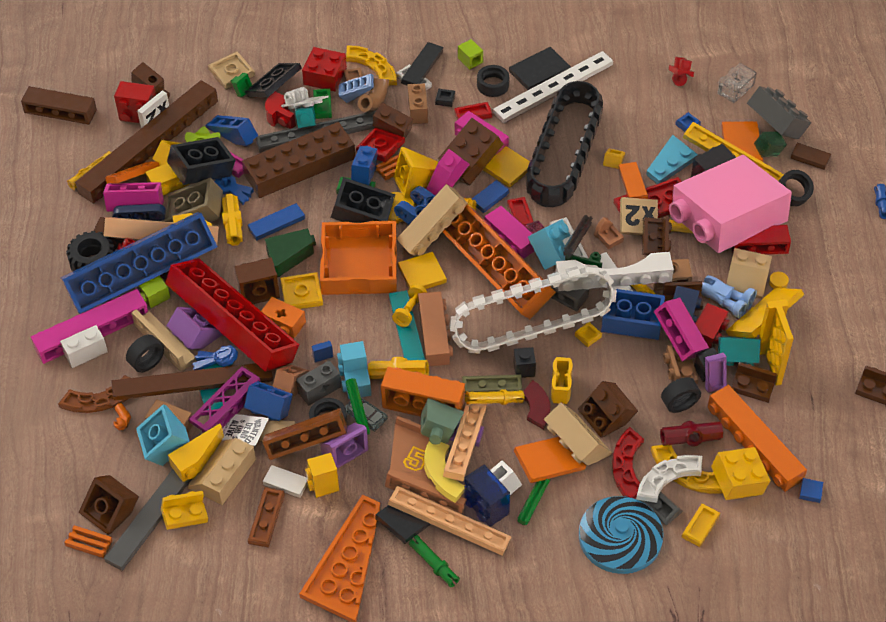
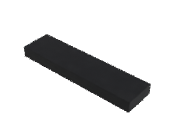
(422, 64)

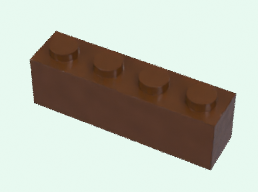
(59, 105)

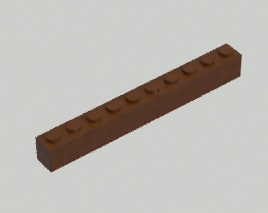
(146, 140)

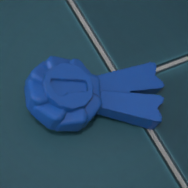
(229, 185)
(223, 357)

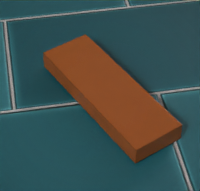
(266, 517)

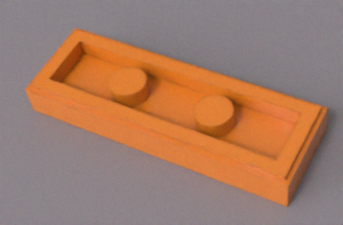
(131, 172)
(632, 180)

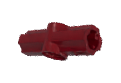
(691, 433)

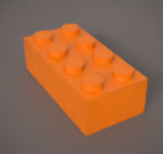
(409, 391)

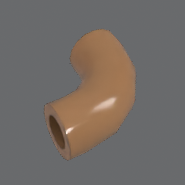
(376, 96)

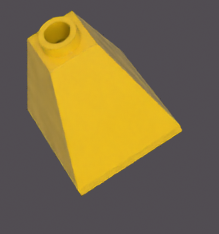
(413, 171)

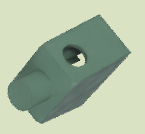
(439, 421)

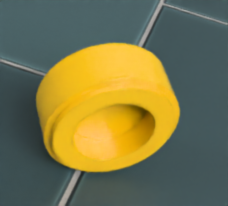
(778, 280)

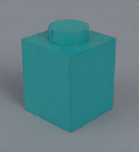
(305, 116)

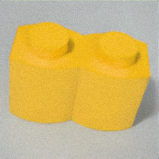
(561, 380)

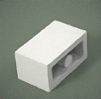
(84, 346)

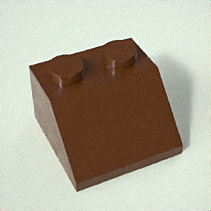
(108, 503)

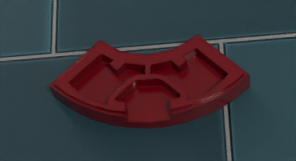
(538, 403)

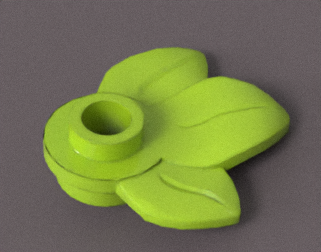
(202, 133)

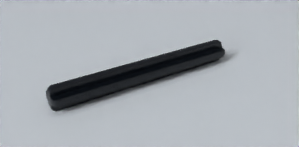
(577, 235)

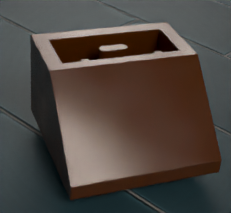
(607, 409)

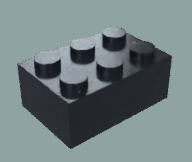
(200, 160)

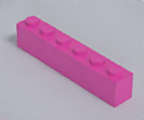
(108, 318)

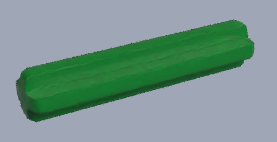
(356, 403)
(532, 501)

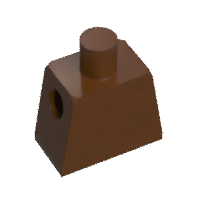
(145, 75)

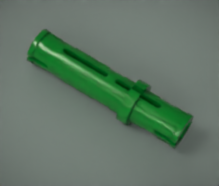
(439, 567)

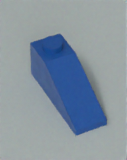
(235, 129)

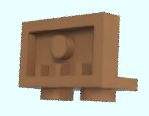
(678, 368)

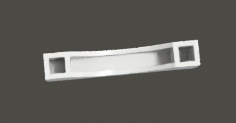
(652, 269)

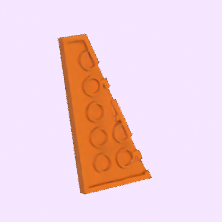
(342, 571)

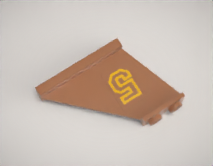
(408, 465)

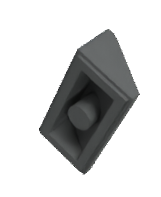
(664, 508)

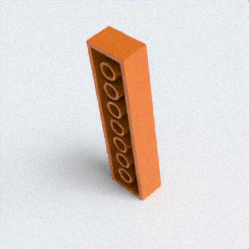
(496, 259)

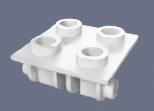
(300, 97)

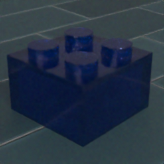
(486, 495)

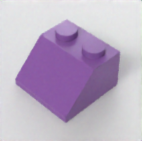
(192, 328)
(347, 446)

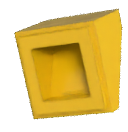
(613, 158)

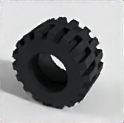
(88, 245)

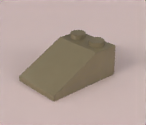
(199, 197)

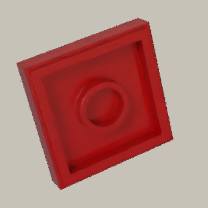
(385, 142)

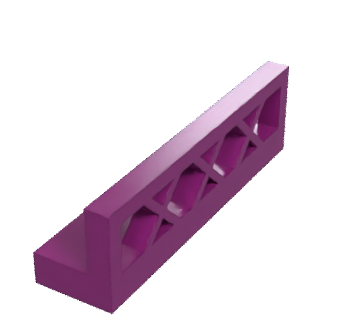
(231, 407)

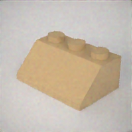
(576, 435)
(224, 470)

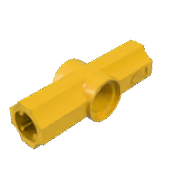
(232, 219)
(377, 369)

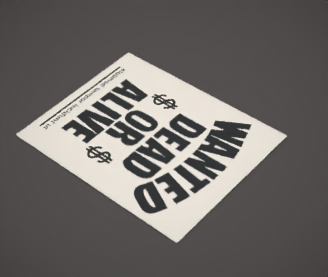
(245, 428)

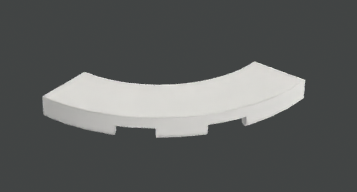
(666, 472)

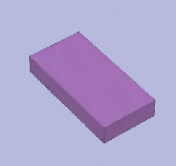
(715, 372)

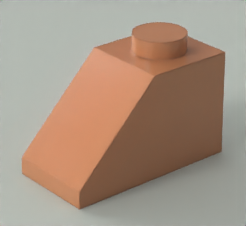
(286, 378)

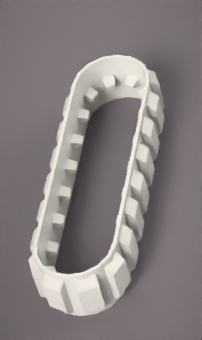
(531, 332)

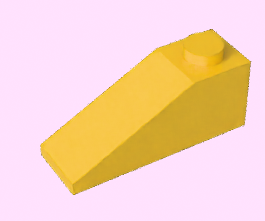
(194, 455)

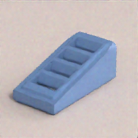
(356, 87)

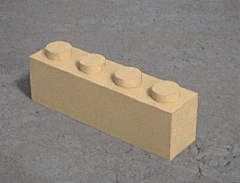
(432, 221)

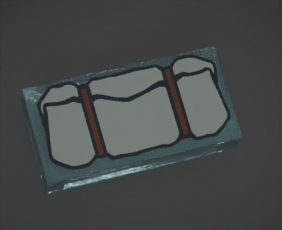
(374, 416)

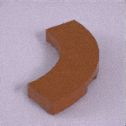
(89, 402)

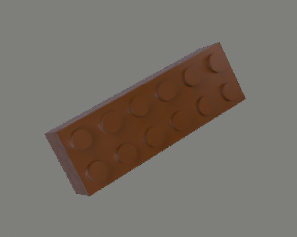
(298, 159)

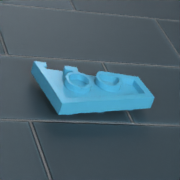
(670, 160)

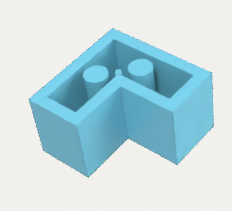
(549, 244)
(353, 364)

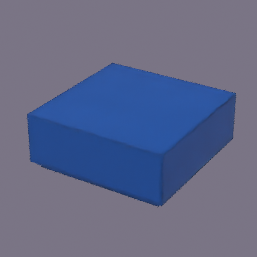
(686, 120)
(322, 351)
(811, 490)

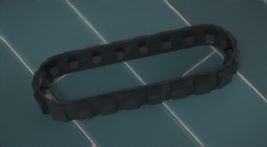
(559, 194)

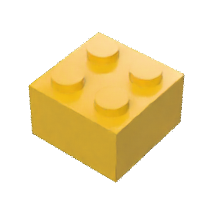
(740, 473)

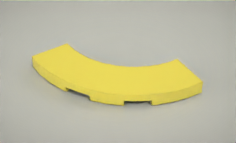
(434, 467)

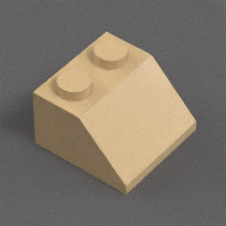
(749, 271)

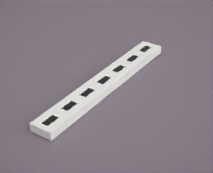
(550, 87)

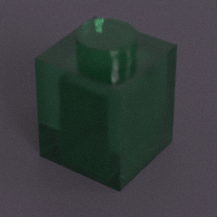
(770, 144)

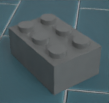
(779, 112)

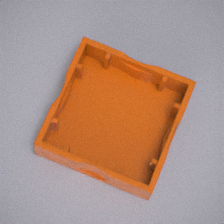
(358, 258)

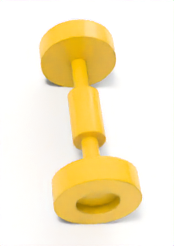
(402, 316)

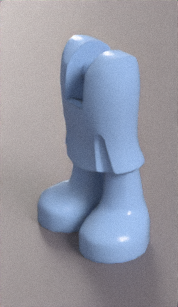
(723, 293)

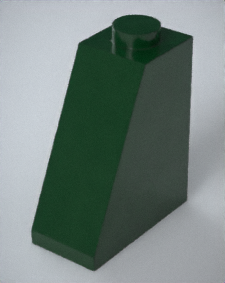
(289, 249)

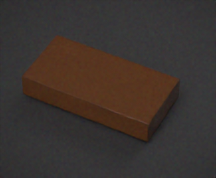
(810, 156)

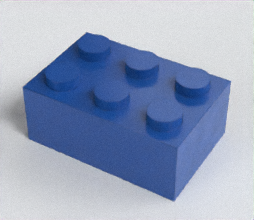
(633, 315)

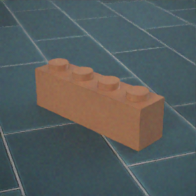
(434, 328)

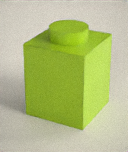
(470, 54)
(154, 291)

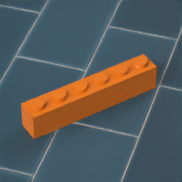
(753, 432)

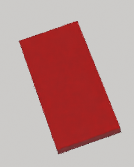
(662, 192)

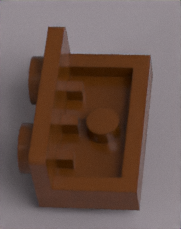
(656, 235)

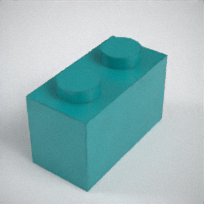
(739, 350)

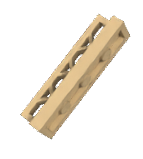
(173, 348)

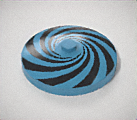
(620, 534)

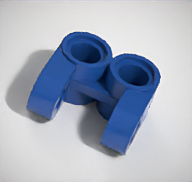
(406, 211)

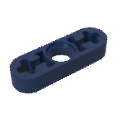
(150, 212)

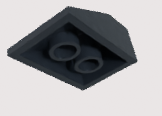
(361, 203)

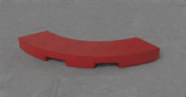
(623, 463)

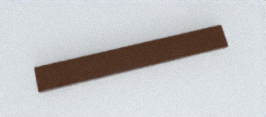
(182, 381)

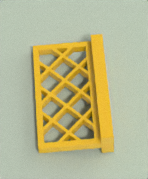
(776, 337)

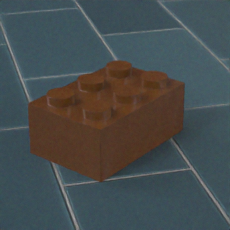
(476, 146)

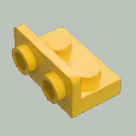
(184, 510)

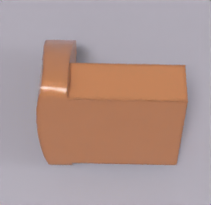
(608, 233)

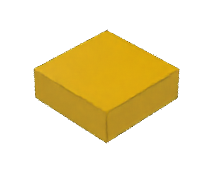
(588, 334)

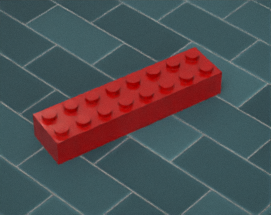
(232, 314)

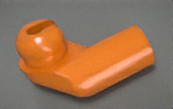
(124, 417)

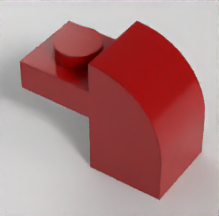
(278, 114)

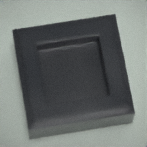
(445, 97)

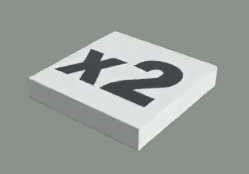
(153, 108)

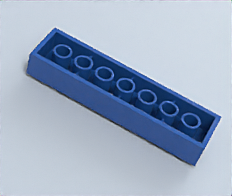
(138, 262)

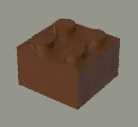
(257, 280)

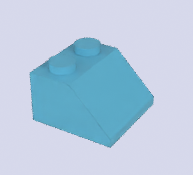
(161, 435)

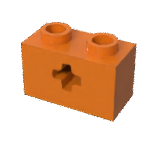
(285, 316)

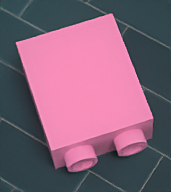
(730, 203)

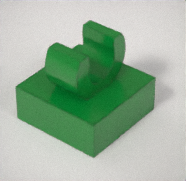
(241, 84)

